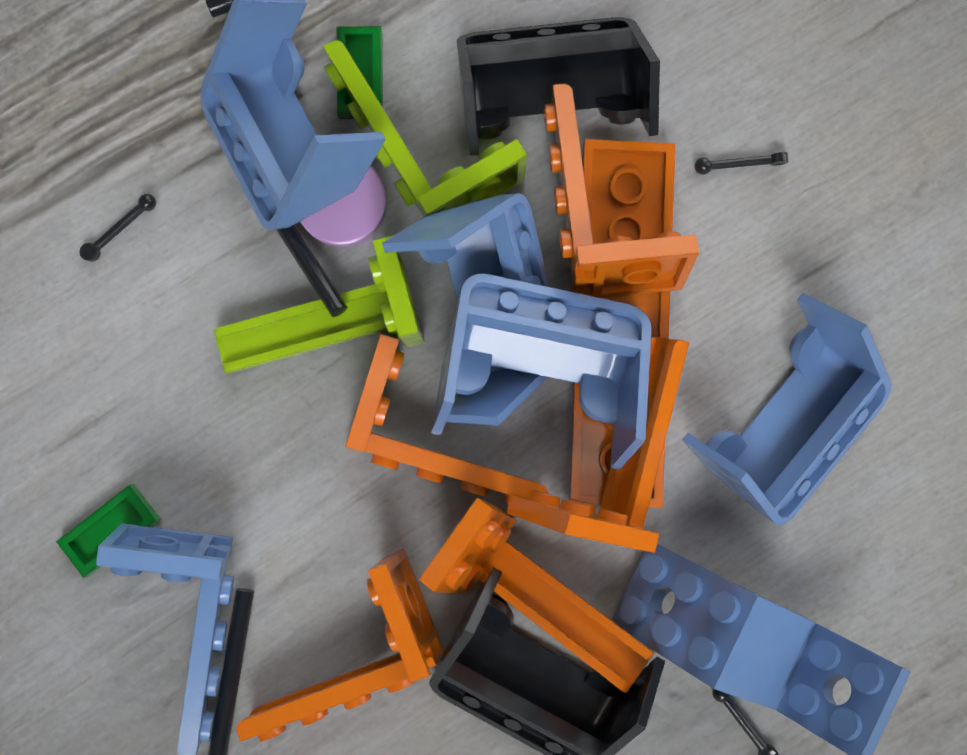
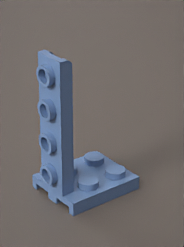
(178, 558)

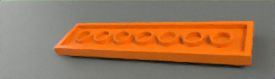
(630, 197)

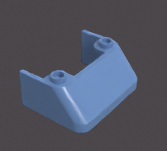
(262, 125)
(483, 238)
(557, 337)
(808, 421)

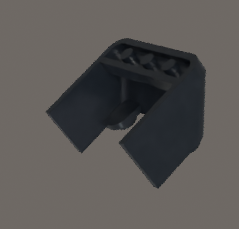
(515, 72)
(535, 691)

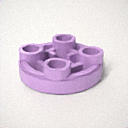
(352, 218)

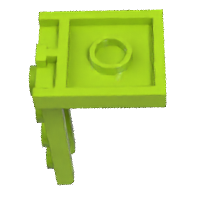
(497, 172)
(311, 327)

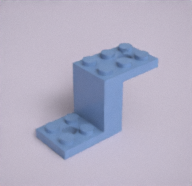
(760, 651)

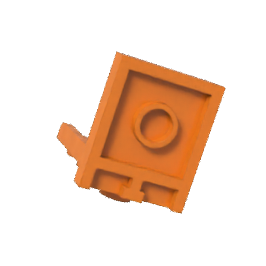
(619, 263)
(430, 464)
(628, 489)
(482, 544)
(407, 631)

